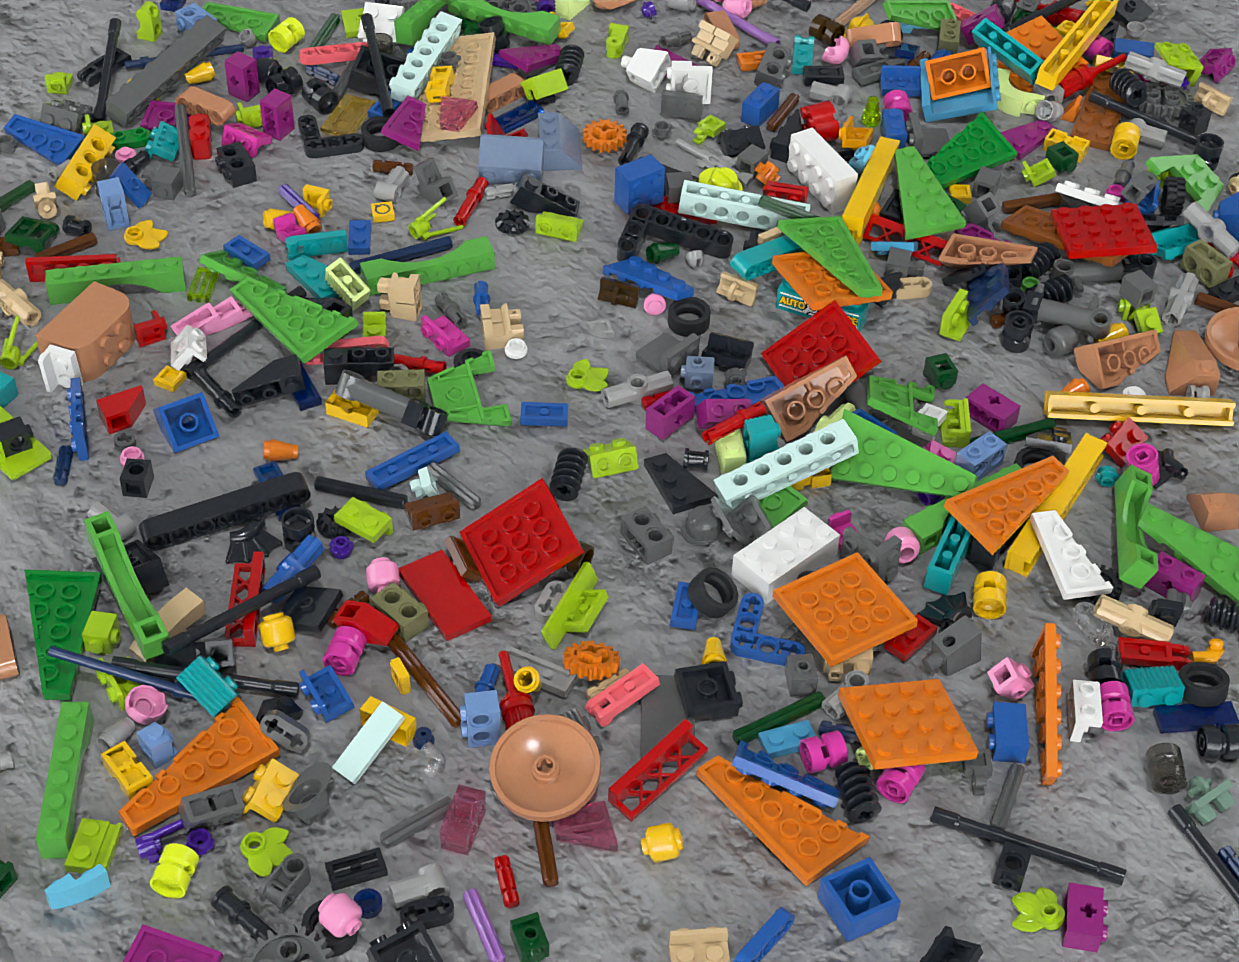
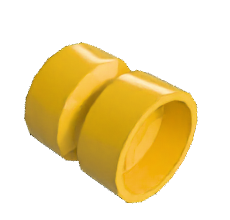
(1125, 141)
(990, 595)

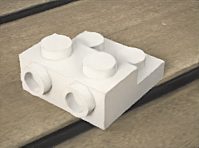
(383, 17)
(690, 79)

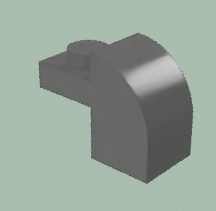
(432, 185)

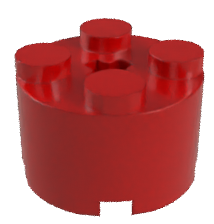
(821, 119)

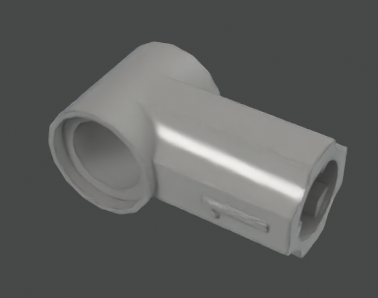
(838, 95)
(1150, 135)
(391, 187)
(123, 522)
(833, 705)
(427, 883)

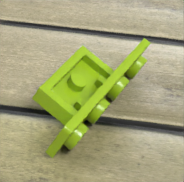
(576, 608)

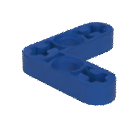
(750, 636)

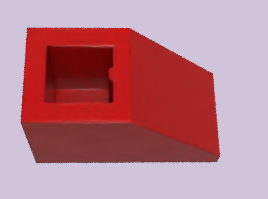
(121, 409)
(371, 622)

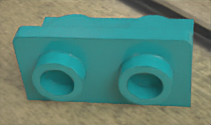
(163, 142)

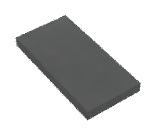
(660, 714)

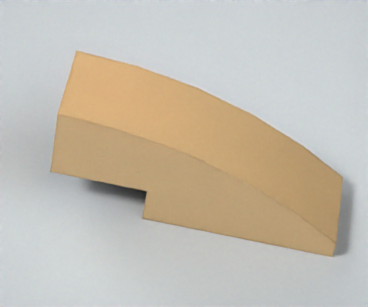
(176, 616)

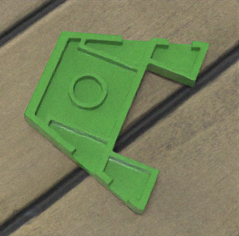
(1200, 180)
(457, 393)
(897, 401)

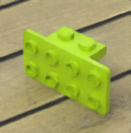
(25, 461)

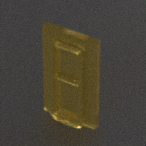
(347, 115)

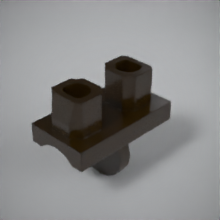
(618, 292)

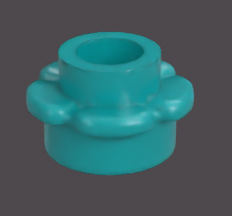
(1106, 476)

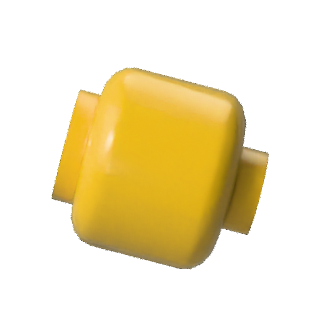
(277, 631)
(662, 842)

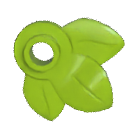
(587, 377)
(269, 852)
(1035, 911)

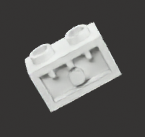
(187, 344)
(58, 367)
(1083, 708)

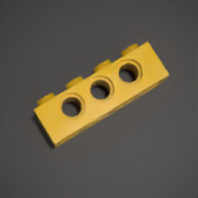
(78, 172)

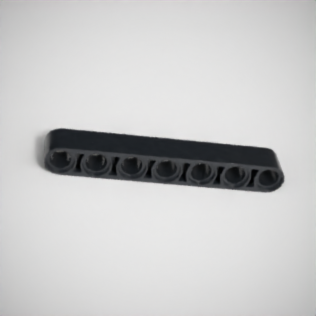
(224, 511)

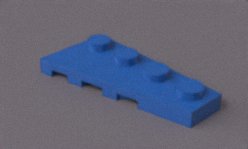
(47, 140)
(649, 276)
(753, 390)
(78, 419)
(785, 775)

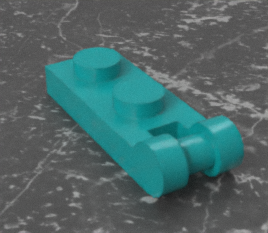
(802, 53)
(316, 244)

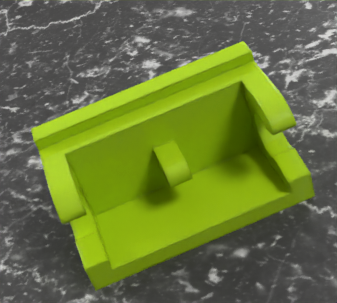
(545, 84)
(957, 426)

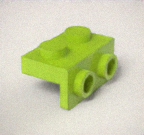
(612, 458)
(364, 520)

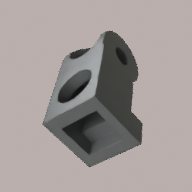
(1139, 187)

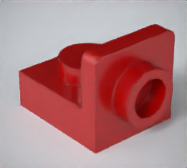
(151, 330)

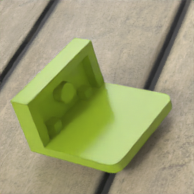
(1182, 58)

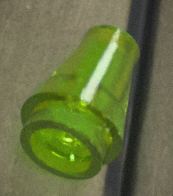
(871, 113)

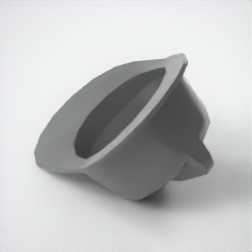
(702, 526)
(309, 792)

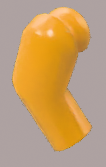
(1211, 654)

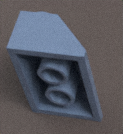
(560, 142)
(508, 157)

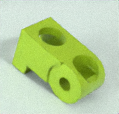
(150, 22)
(617, 40)

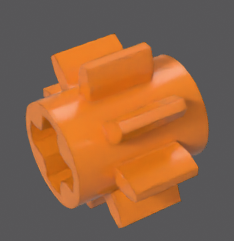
(767, 172)

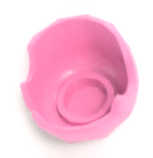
(838, 53)
(145, 704)

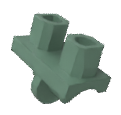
(1219, 795)

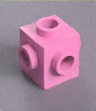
(1011, 679)

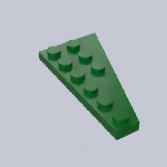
(968, 151)
(59, 614)

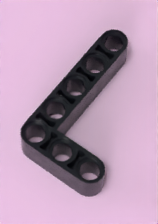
(674, 229)

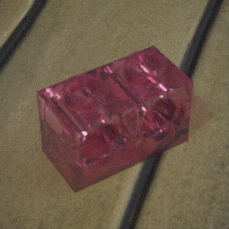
(463, 819)

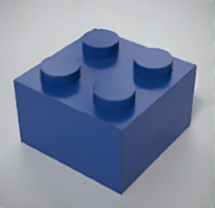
(639, 183)
(858, 899)

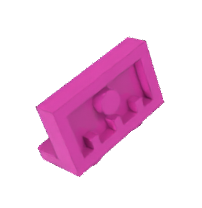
(248, 136)
(444, 335)

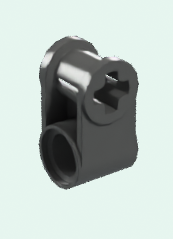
(283, 885)

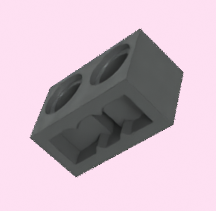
(773, 65)
(646, 535)
(211, 807)

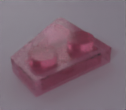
(455, 113)
(587, 828)

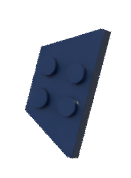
(987, 290)

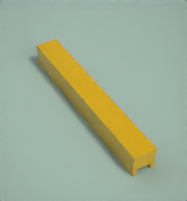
(1075, 43)
(870, 185)
(1139, 408)
(1081, 466)

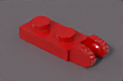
(1152, 653)

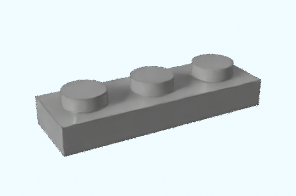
(553, 677)

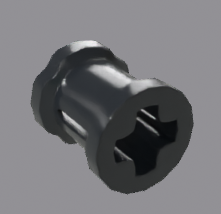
(76, 226)
(696, 459)

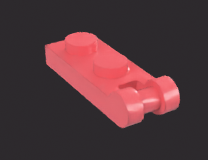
(622, 694)

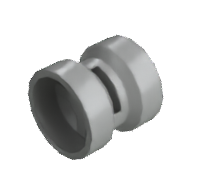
(1135, 31)
(1049, 110)

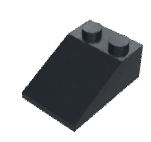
(362, 72)
(146, 567)

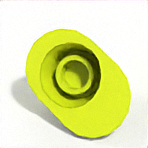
(721, 177)

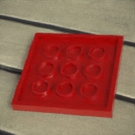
(1103, 231)
(818, 343)
(521, 542)

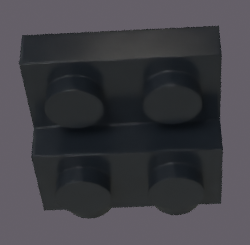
(709, 690)
(407, 945)

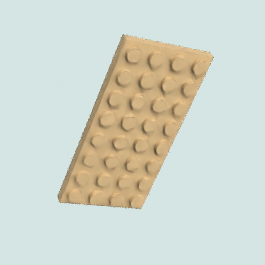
(470, 83)

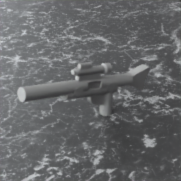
(710, 160)

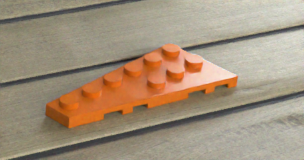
(1003, 505)
(1046, 694)
(212, 759)
(785, 824)

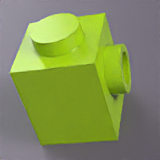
(101, 632)

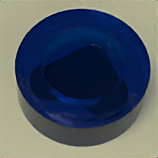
(370, 902)

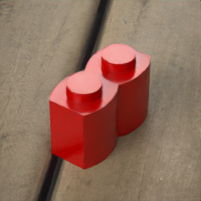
(200, 137)

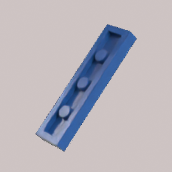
(411, 461)

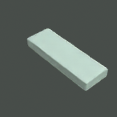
(368, 742)

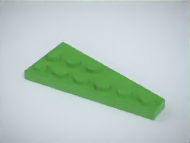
(922, 198)
(835, 249)
(293, 321)
(898, 463)
(1200, 549)

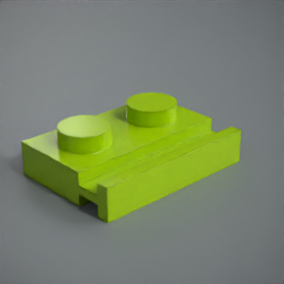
(93, 845)

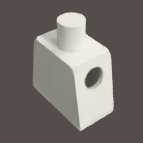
(647, 67)

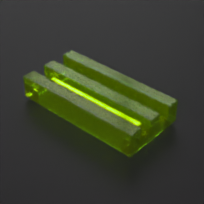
(192, 294)

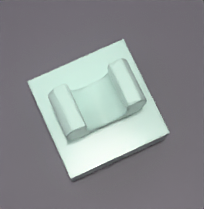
(425, 485)

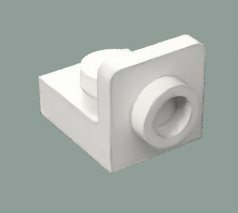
(932, 411)

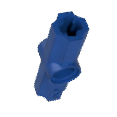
(294, 562)

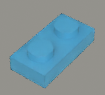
(883, 247)
(785, 739)

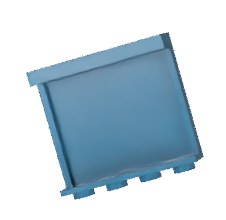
(961, 104)

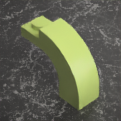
(1013, 100)

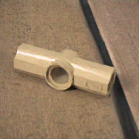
(16, 303)
(1132, 619)

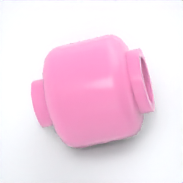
(741, 8)
(910, 545)
(381, 574)
(340, 914)

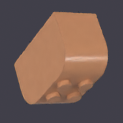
(95, 327)

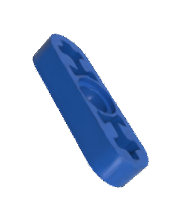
(766, 937)

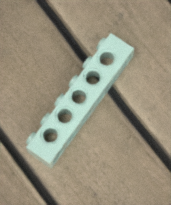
(427, 53)
(729, 205)
(788, 464)

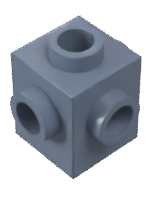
(698, 372)

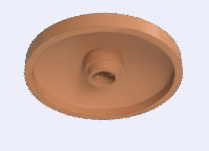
(1223, 337)
(545, 767)

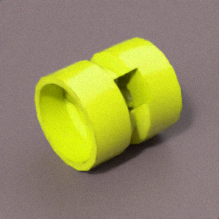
(286, 34)
(175, 871)

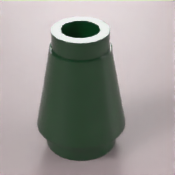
(661, 252)

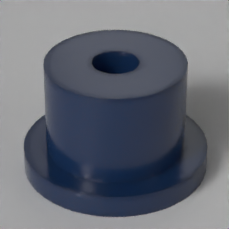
(422, 736)

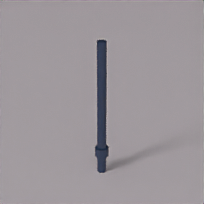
(217, 51)
(176, 689)

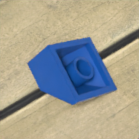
(1229, 213)

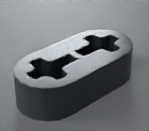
(427, 911)

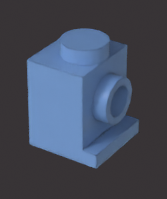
(156, 744)

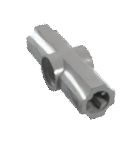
(1155, 69)
(1204, 222)
(1180, 299)
(636, 388)

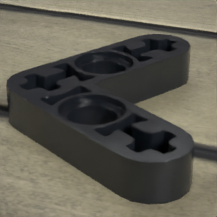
(320, 147)

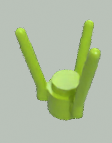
(421, 225)
(11, 354)

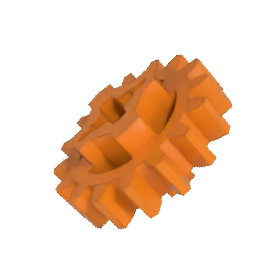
(604, 135)
(591, 660)

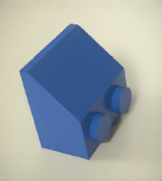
(186, 422)

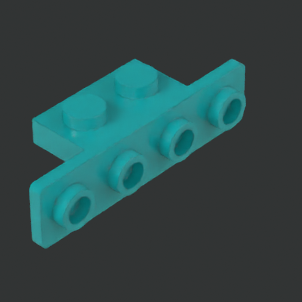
(1173, 240)

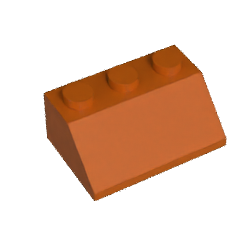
(958, 73)

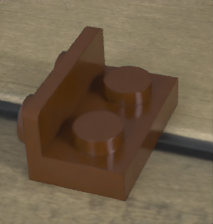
(432, 510)

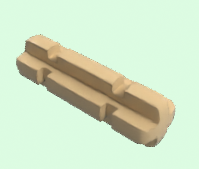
(593, 691)

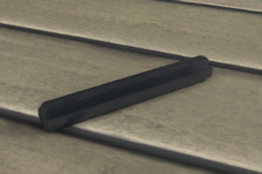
(360, 492)

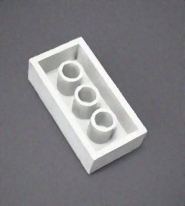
(821, 170)
(784, 552)

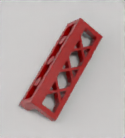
(897, 229)
(37, 266)
(250, 622)
(647, 765)

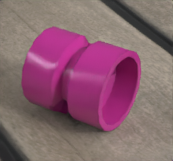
(1099, 46)
(899, 100)
(1146, 458)
(345, 650)
(1116, 706)
(819, 753)
(899, 782)

